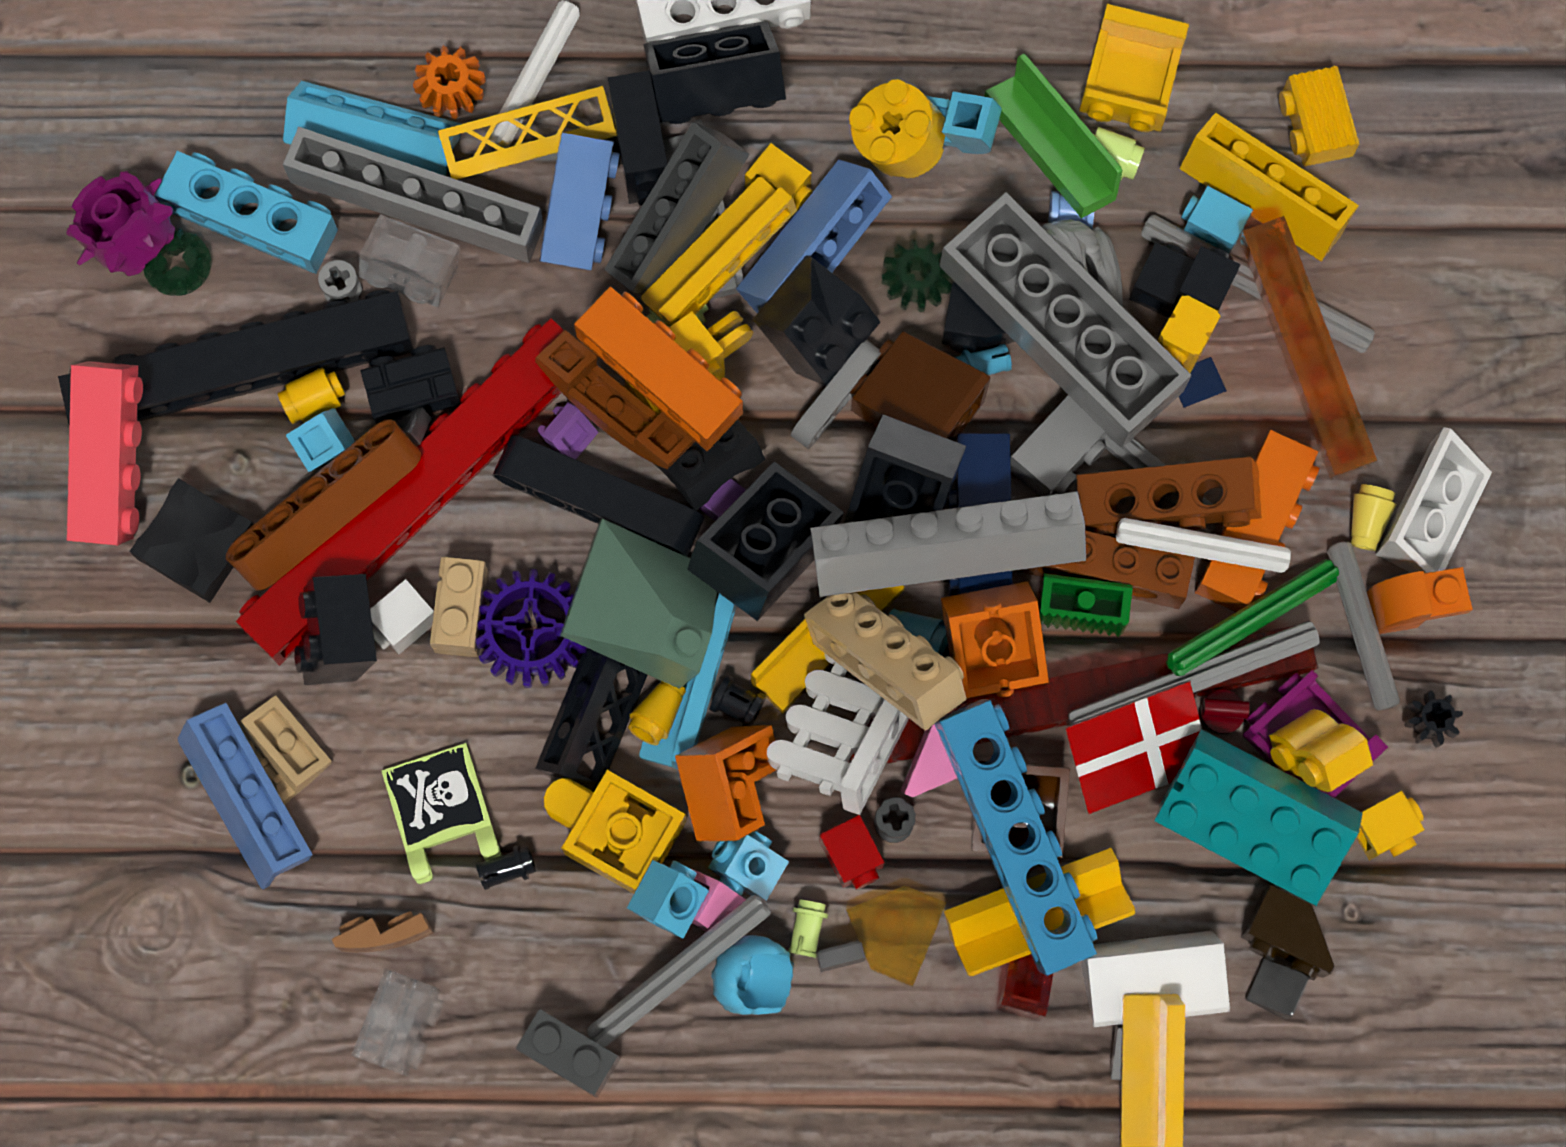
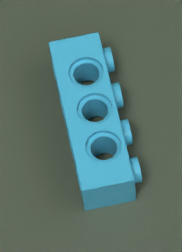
(300, 246)

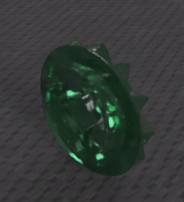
(179, 280)

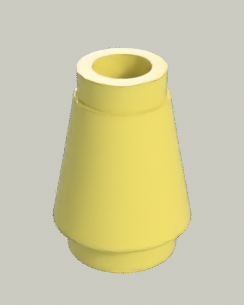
(1371, 515)

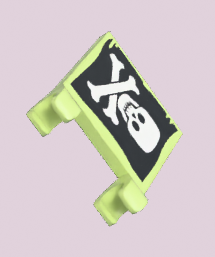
(436, 803)

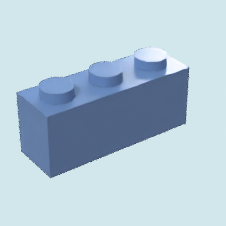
(578, 202)

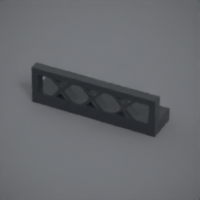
(575, 725)

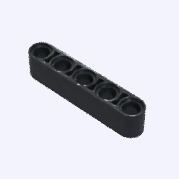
(596, 494)

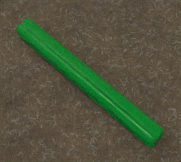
(1252, 617)

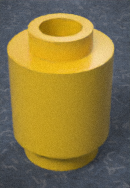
(311, 395)

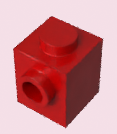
(852, 853)

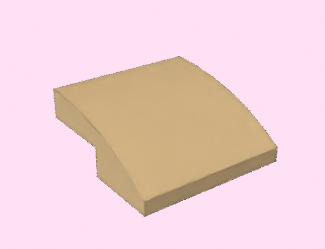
(283, 748)

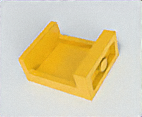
(1133, 68)

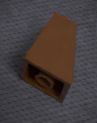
(920, 388)

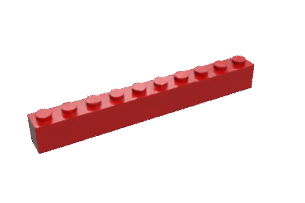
(449, 460)

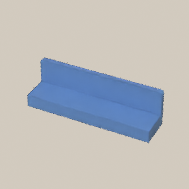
(243, 794)

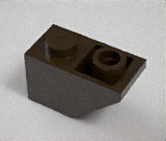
(1290, 930)

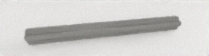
(1338, 325)
(1212, 671)

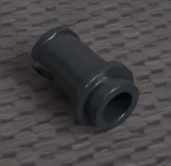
(506, 867)

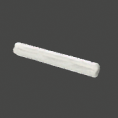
(536, 69)
(1203, 545)

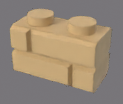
(458, 606)

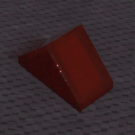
(1025, 990)

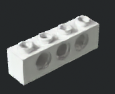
(658, 15)

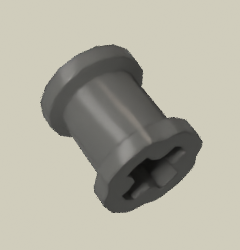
(885, 830)

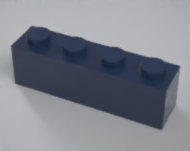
(980, 480)

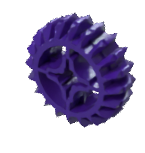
(528, 666)

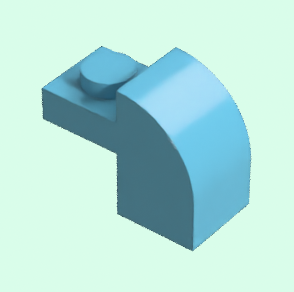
(969, 121)

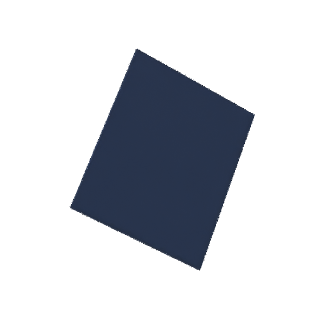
(1203, 383)

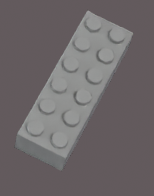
(1064, 319)

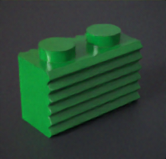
(1084, 604)

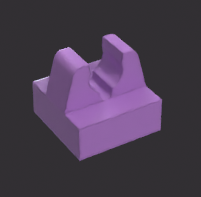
(569, 431)

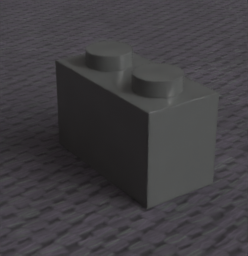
(568, 1053)

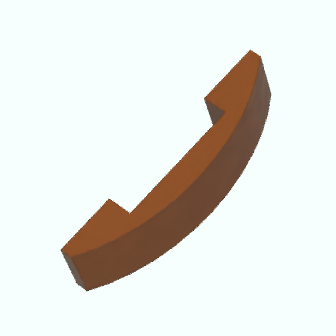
(610, 404)

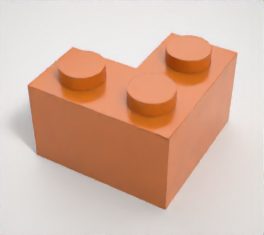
(721, 779)

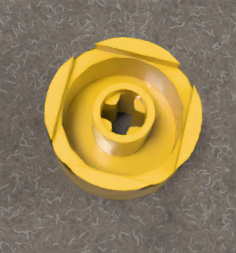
(877, 125)

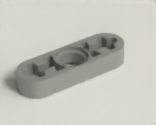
(835, 395)

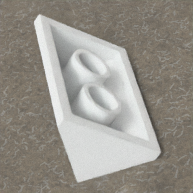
(1435, 506)
(1171, 964)

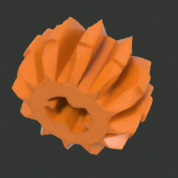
(443, 70)

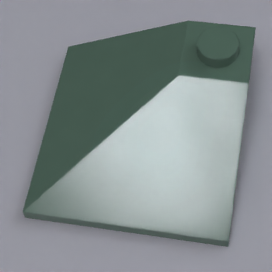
(641, 606)

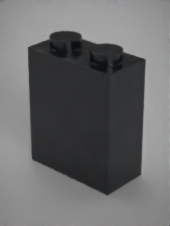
(637, 133)

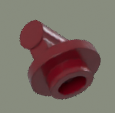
(1224, 711)

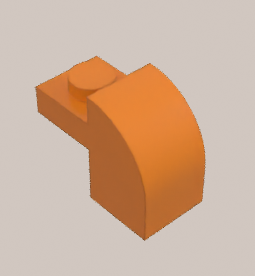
(1417, 597)

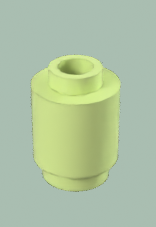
(1122, 150)

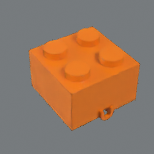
(996, 639)

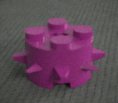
(121, 223)

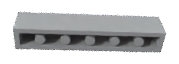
(413, 194)
(949, 544)

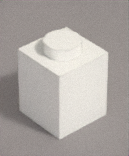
(400, 618)

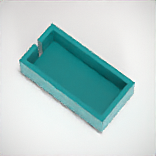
(1259, 817)

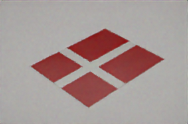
(1134, 746)

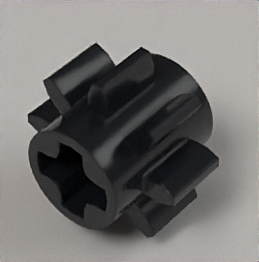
(1438, 708)

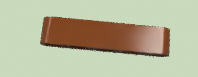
(323, 505)

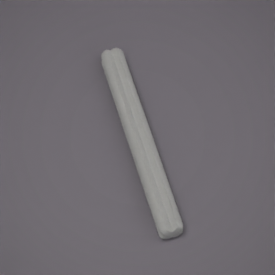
(679, 970)

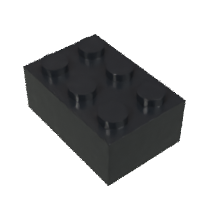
(715, 72)
(904, 472)
(762, 541)

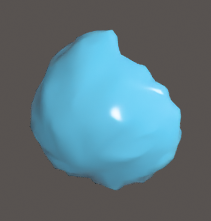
(753, 976)

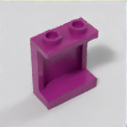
(1298, 698)

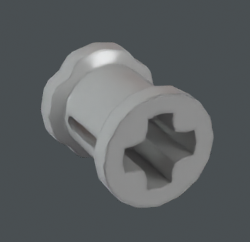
(344, 272)

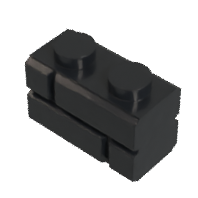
(410, 383)

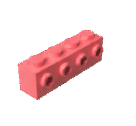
(103, 453)

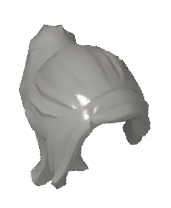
(1091, 250)

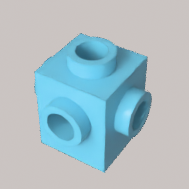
(748, 865)

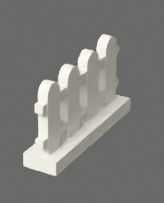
(869, 744)

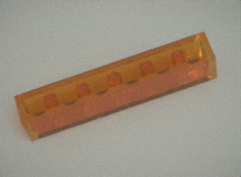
(1307, 348)

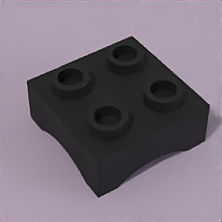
(703, 472)
(191, 540)

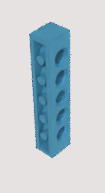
(1049, 948)

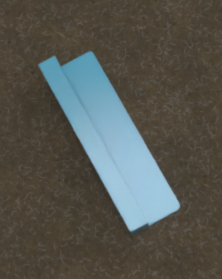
(369, 125)
(695, 702)

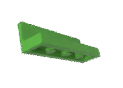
(1057, 139)

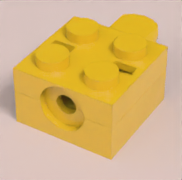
(711, 343)
(611, 828)

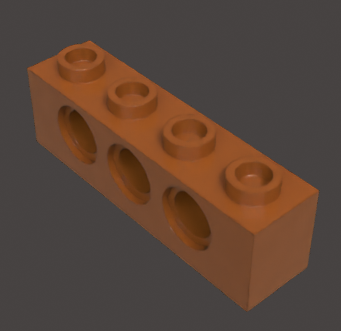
(1236, 476)
(1155, 574)

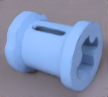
(1060, 209)

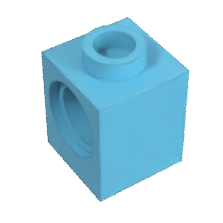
(1216, 218)
(320, 439)
(668, 897)

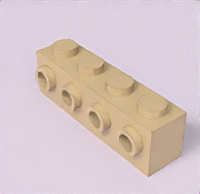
(887, 657)

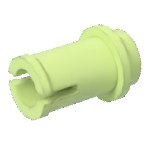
(807, 928)

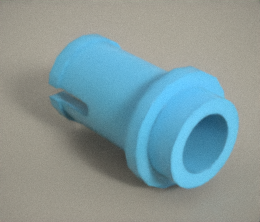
(988, 360)

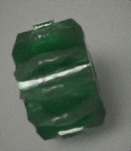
(904, 283)

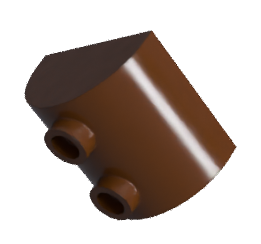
(1052, 788)

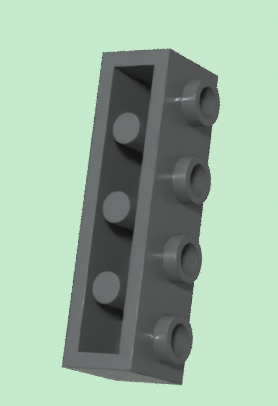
(677, 207)

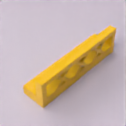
(530, 150)

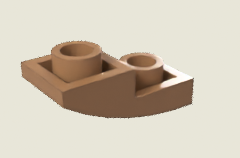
(368, 936)

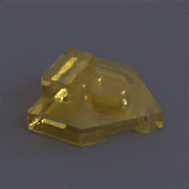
(897, 931)

